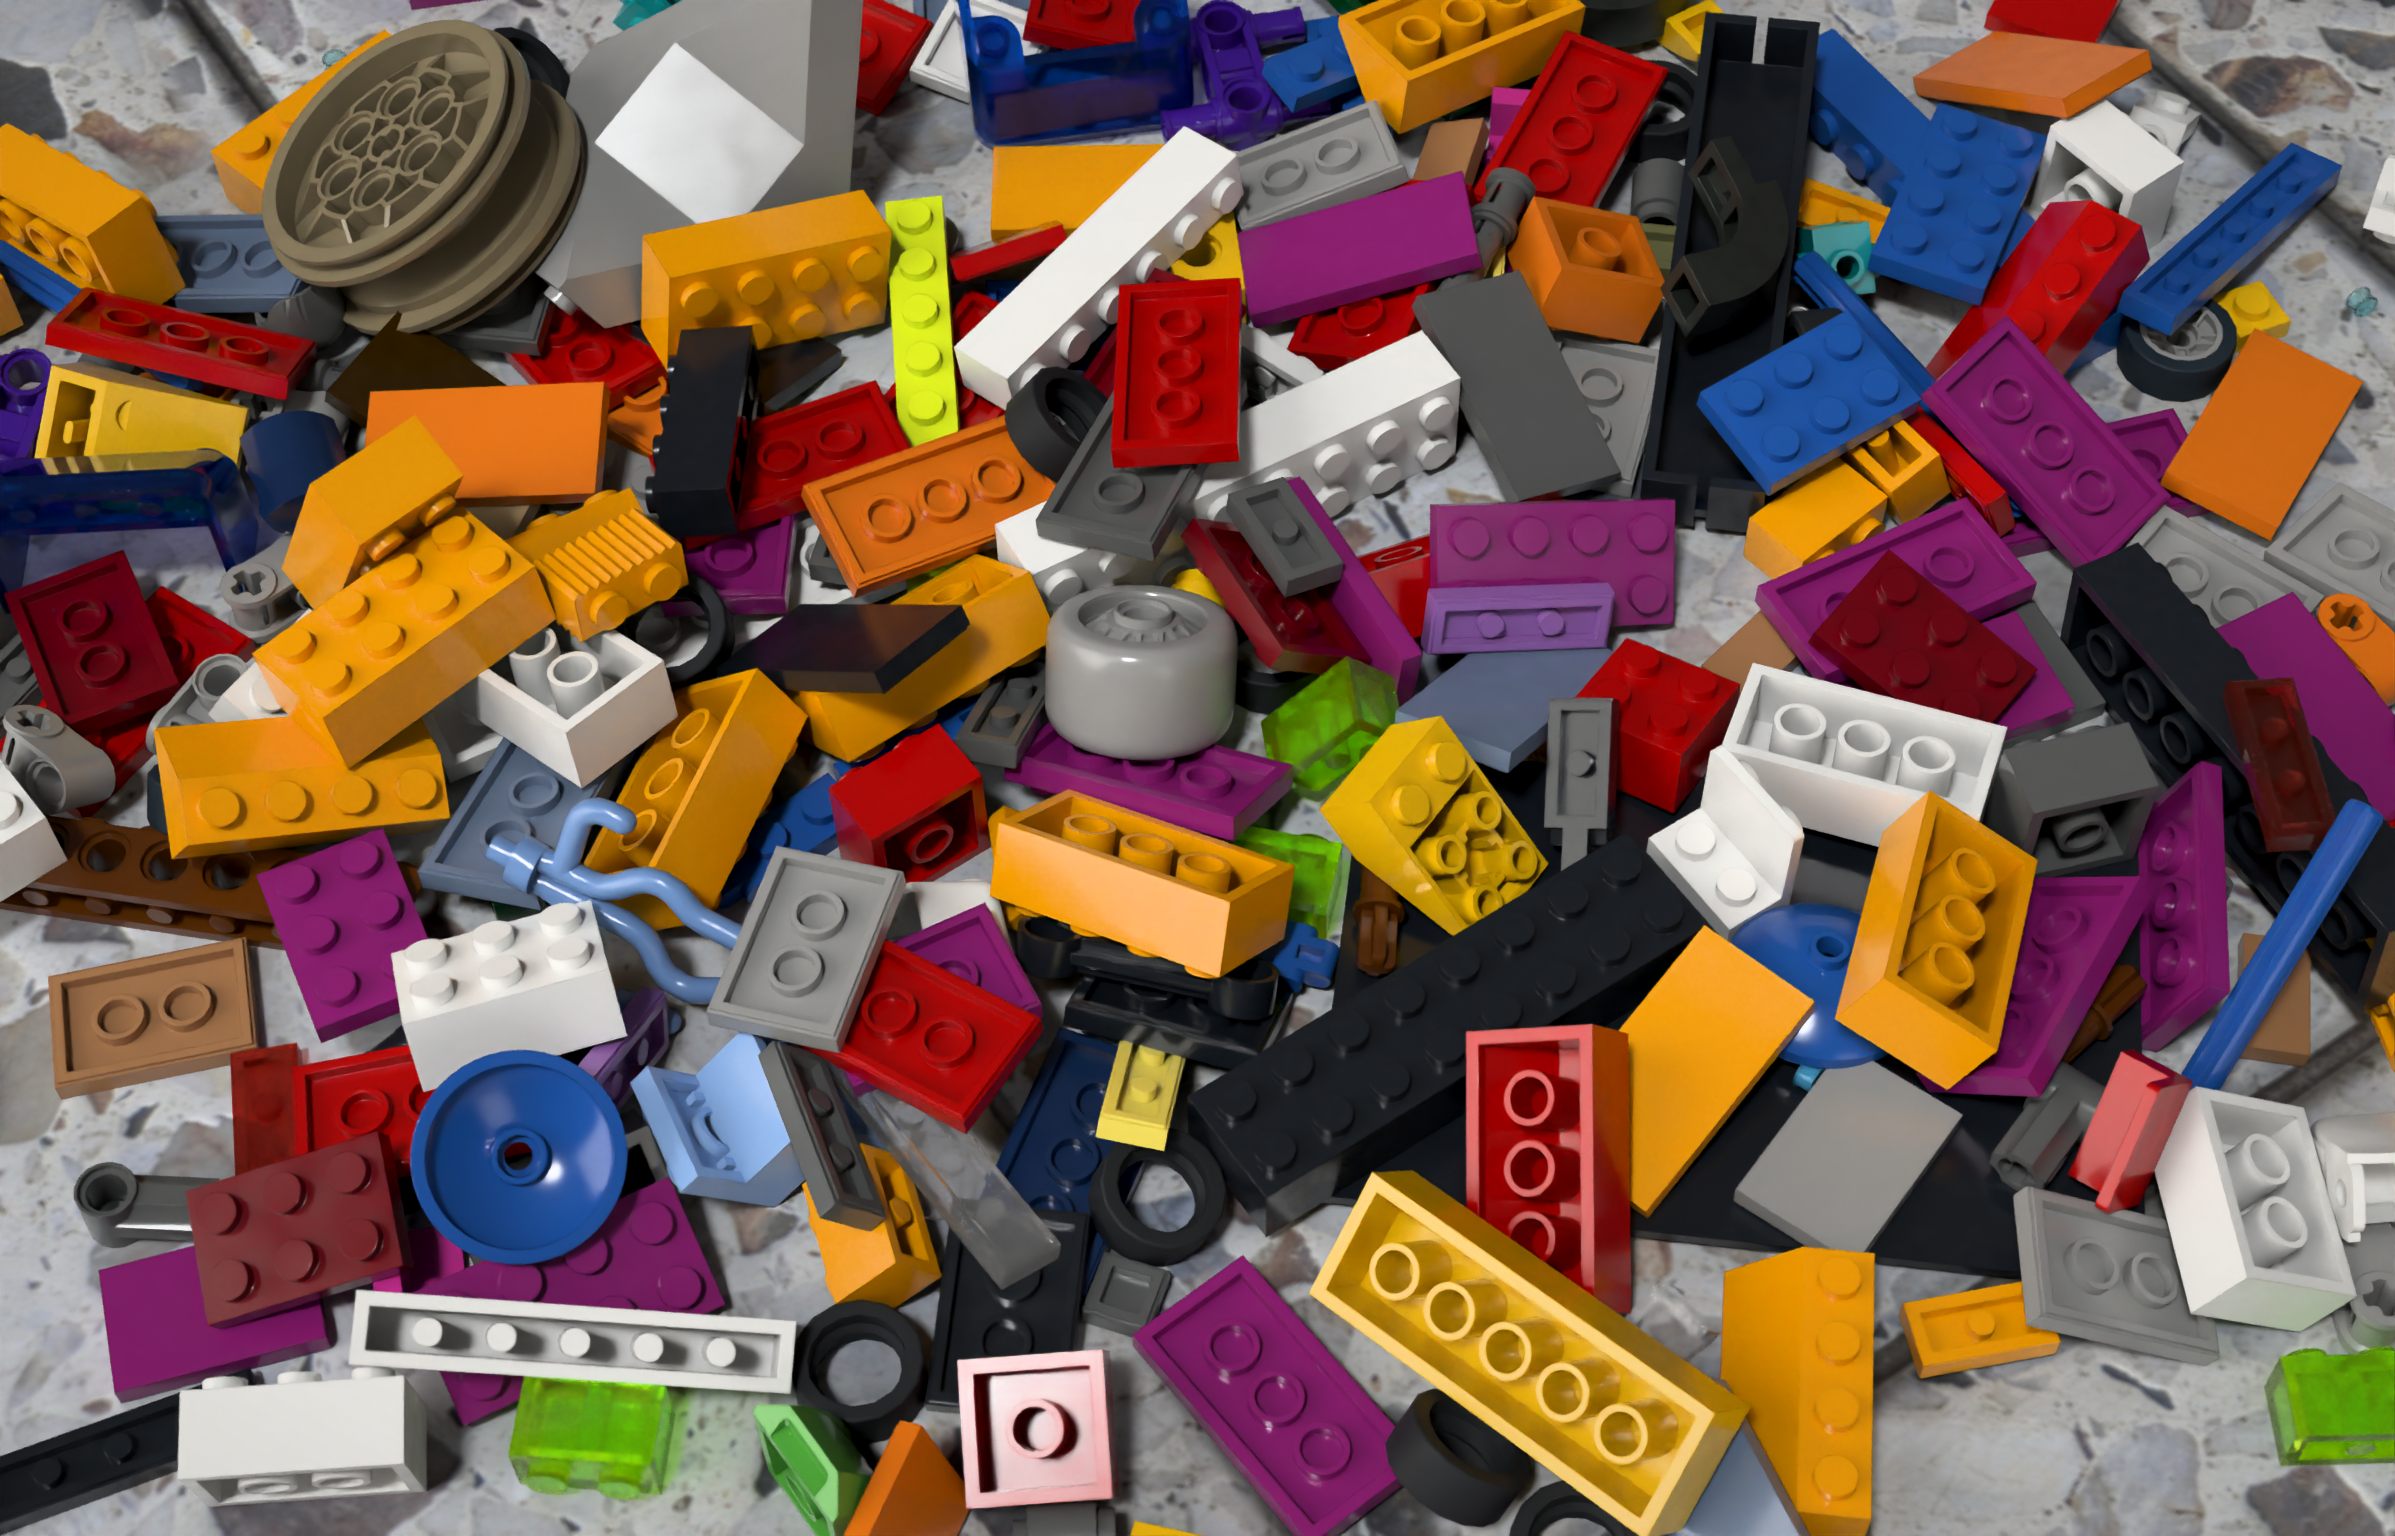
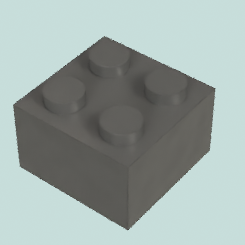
(2074, 798)

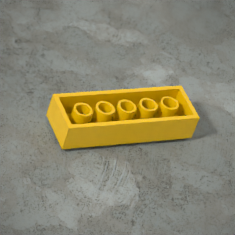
(1529, 1352)

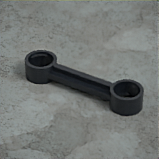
(1054, 951)

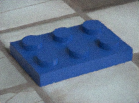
(1808, 402)

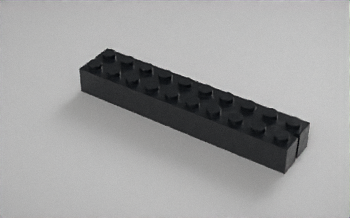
(1768, 120)

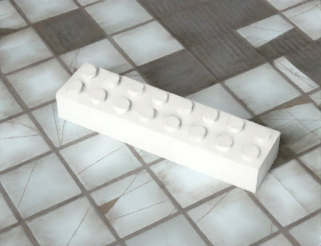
(1339, 433)

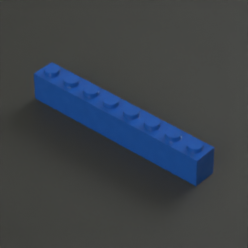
(1878, 137)

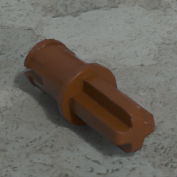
(1377, 917)
(2116, 995)

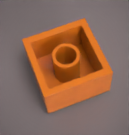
(1587, 269)

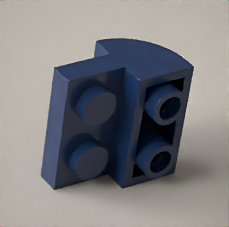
(285, 457)

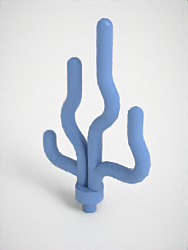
(563, 879)

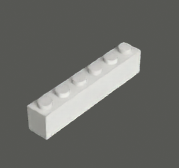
(1076, 288)
(572, 1342)

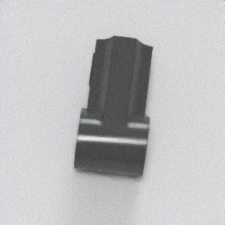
(2047, 1129)
(150, 1210)

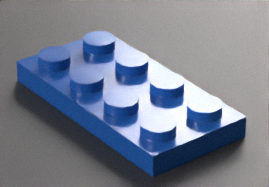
(1958, 204)

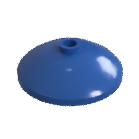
(1811, 951)
(531, 1210)

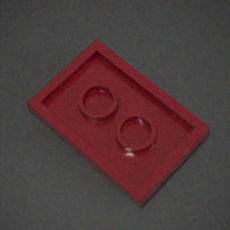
(1288, 632)
(93, 644)
(1920, 646)
(299, 1230)

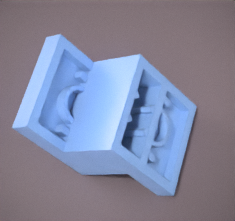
(725, 1128)

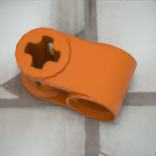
(2367, 645)

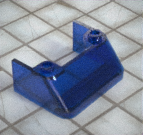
(1077, 90)
(122, 495)

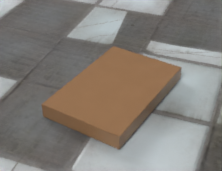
(152, 1017)

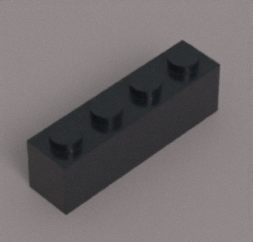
(705, 432)

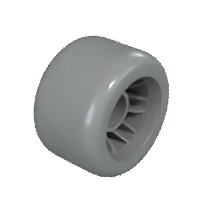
(1141, 672)

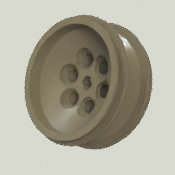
(425, 179)

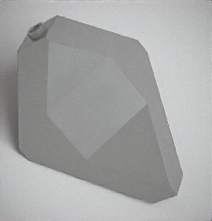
(700, 123)

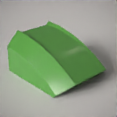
(813, 1464)

